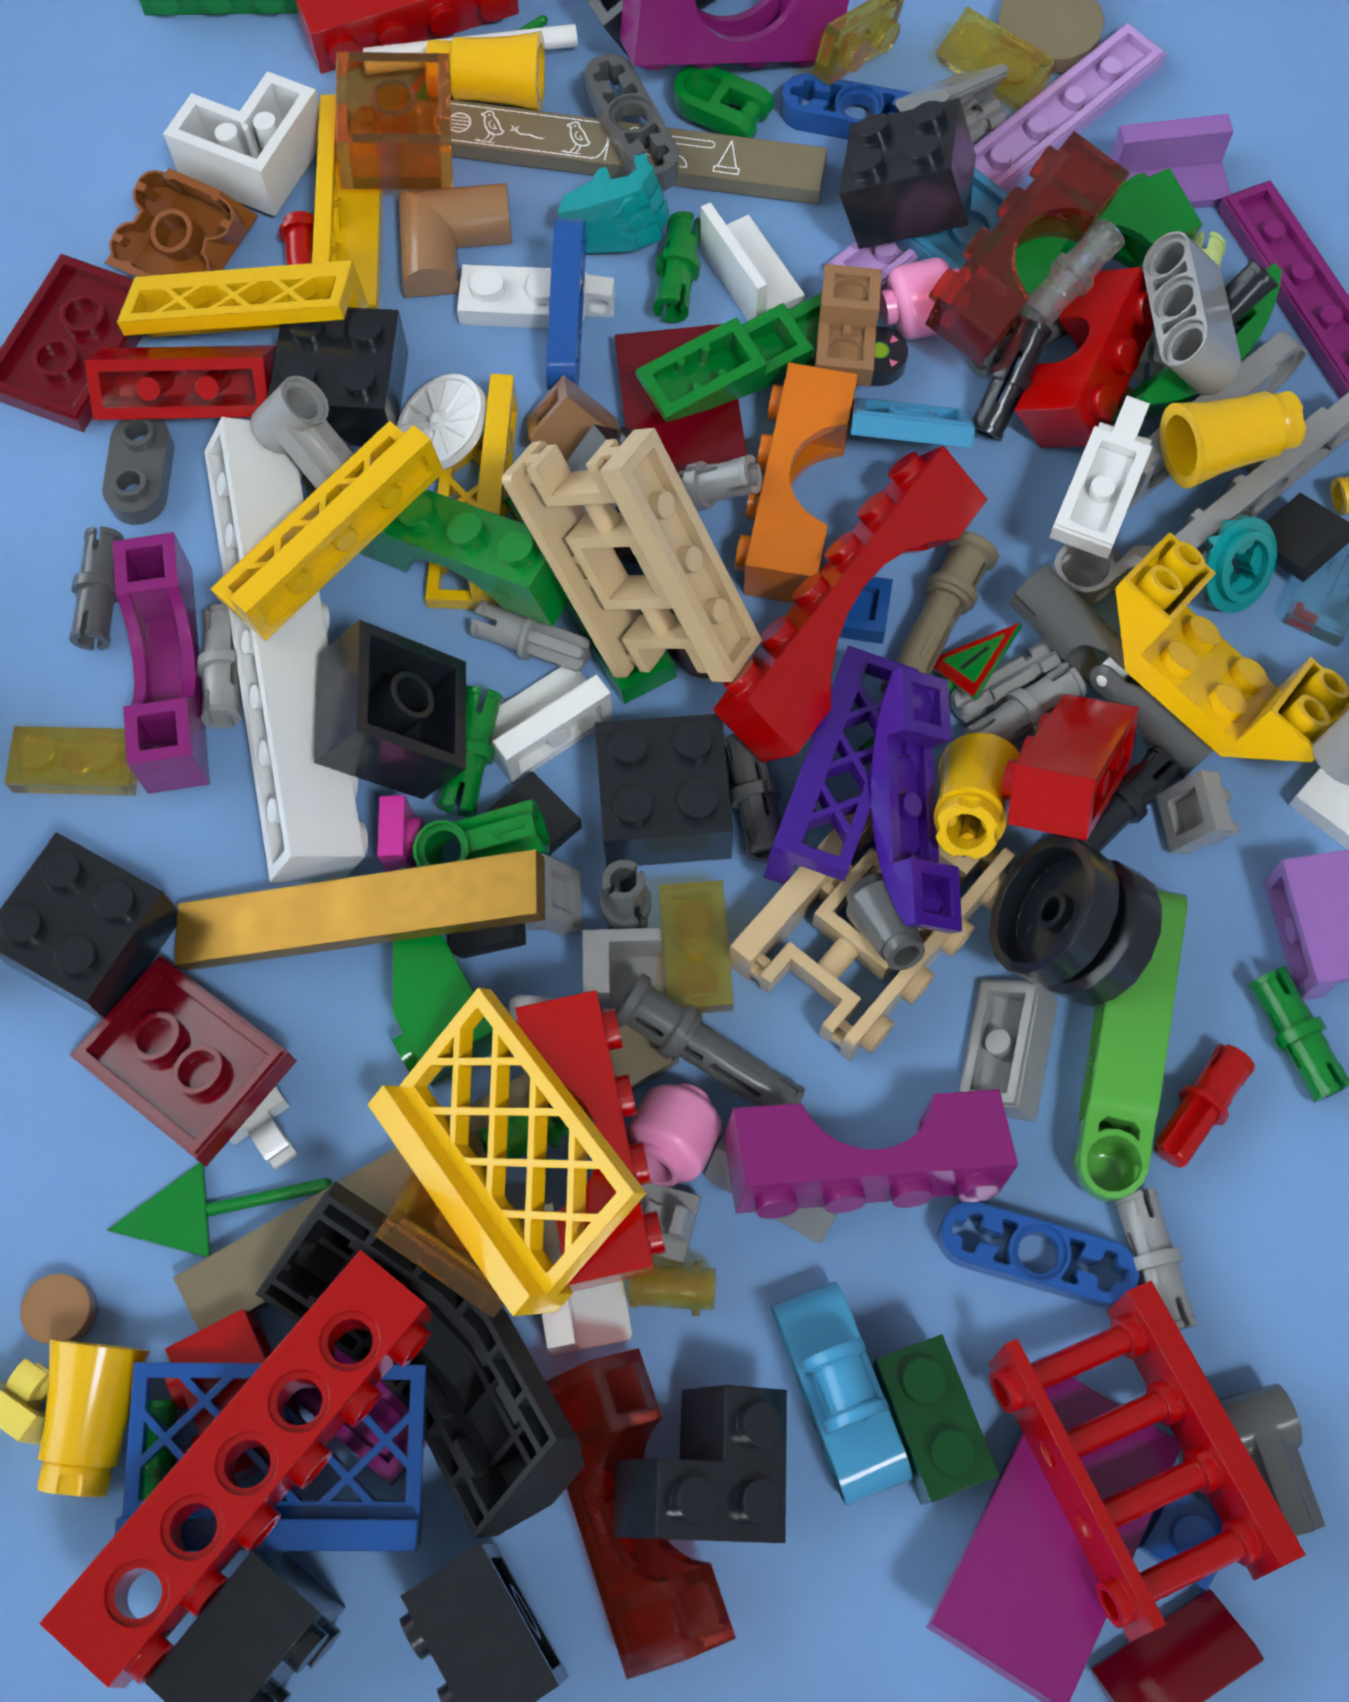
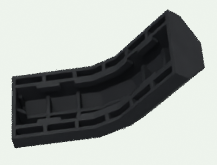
(486, 1400)

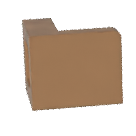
(566, 417)

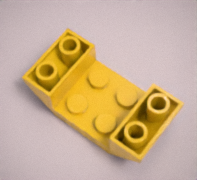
(1205, 678)

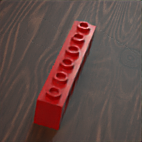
(94, 1612)

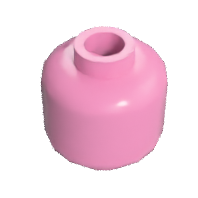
(907, 299)
(676, 1132)

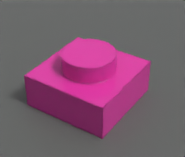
(397, 832)

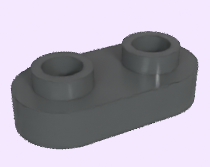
(138, 462)

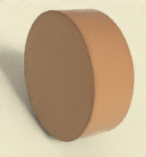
(58, 1309)

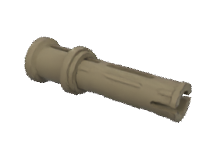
(948, 596)

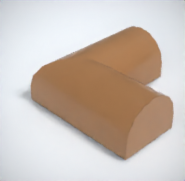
(441, 222)

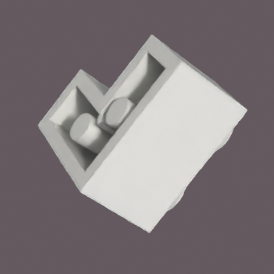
(252, 151)

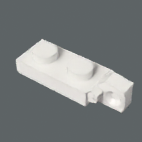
(522, 296)
(1104, 482)

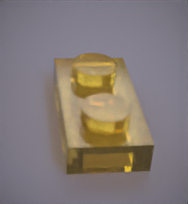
(857, 38)
(981, 44)
(69, 761)
(696, 945)

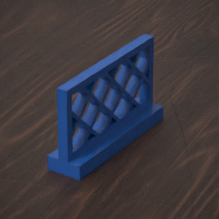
(303, 1523)

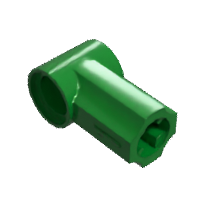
(487, 834)

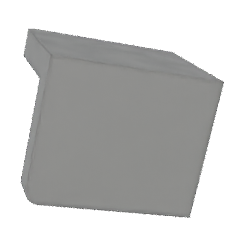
(617, 959)

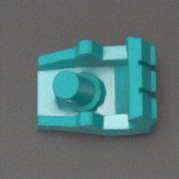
(619, 211)

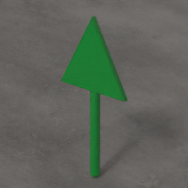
(181, 1212)

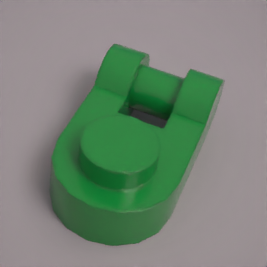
(705, 97)

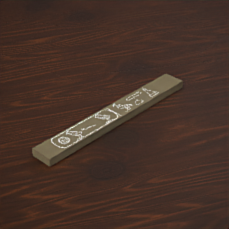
(582, 147)

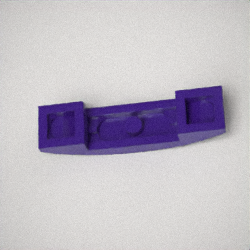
(904, 801)

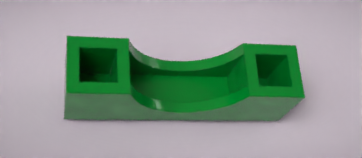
(1141, 212)
(477, 545)

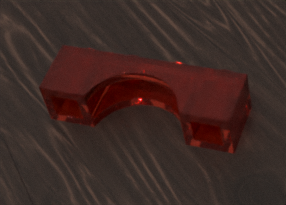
(1063, 201)
(653, 1595)

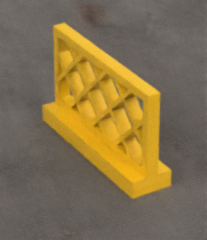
(475, 1197)

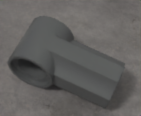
(1272, 1438)

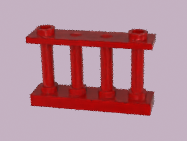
(1213, 1460)

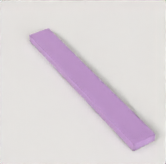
(1046, 120)

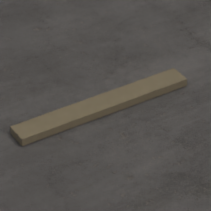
(235, 1273)

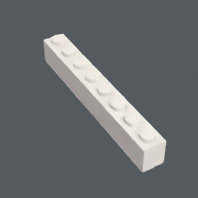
(303, 807)

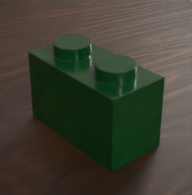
(934, 1420)

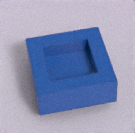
(869, 613)
(1180, 1528)

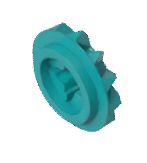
(1255, 555)

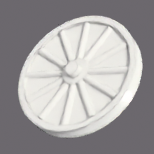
(449, 413)

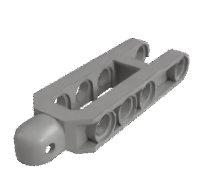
(1268, 479)

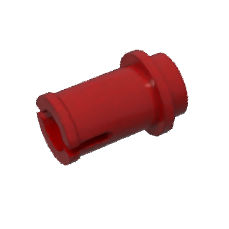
(297, 236)

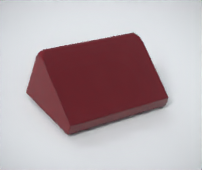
(1182, 1661)

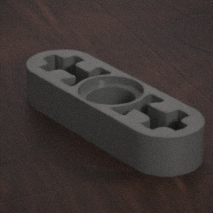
(631, 101)

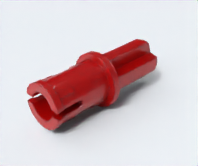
(1203, 1104)

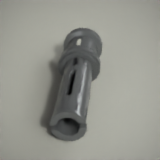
(682, 1034)

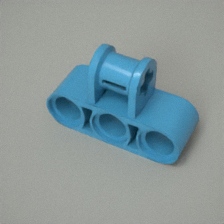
(841, 1393)

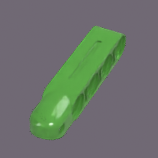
(1128, 1069)

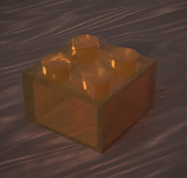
(393, 120)

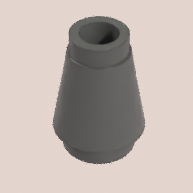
(880, 924)

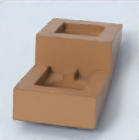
(848, 320)

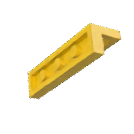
(345, 220)
(240, 299)
(495, 456)
(329, 528)

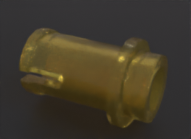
(676, 1288)

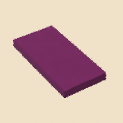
(1023, 1584)

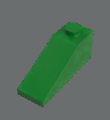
(427, 997)

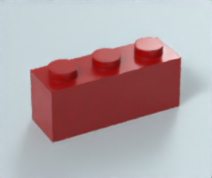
(179, 381)
(1070, 766)

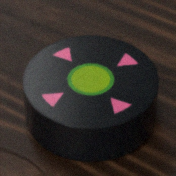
(890, 356)

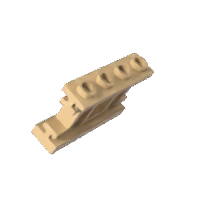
(665, 537)
(803, 890)

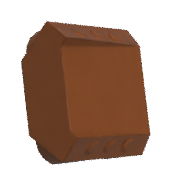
(178, 227)

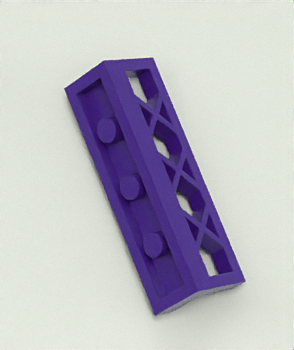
(820, 765)

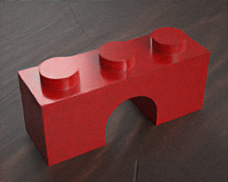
(1086, 388)

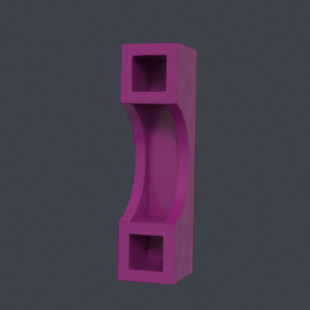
(680, 33)
(164, 719)
(789, 1163)

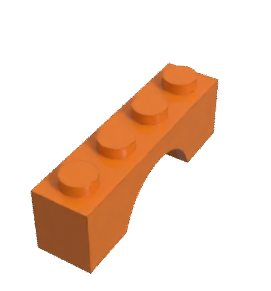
(810, 426)

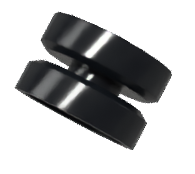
(1075, 921)

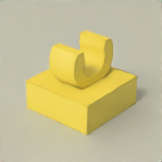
(21, 1401)

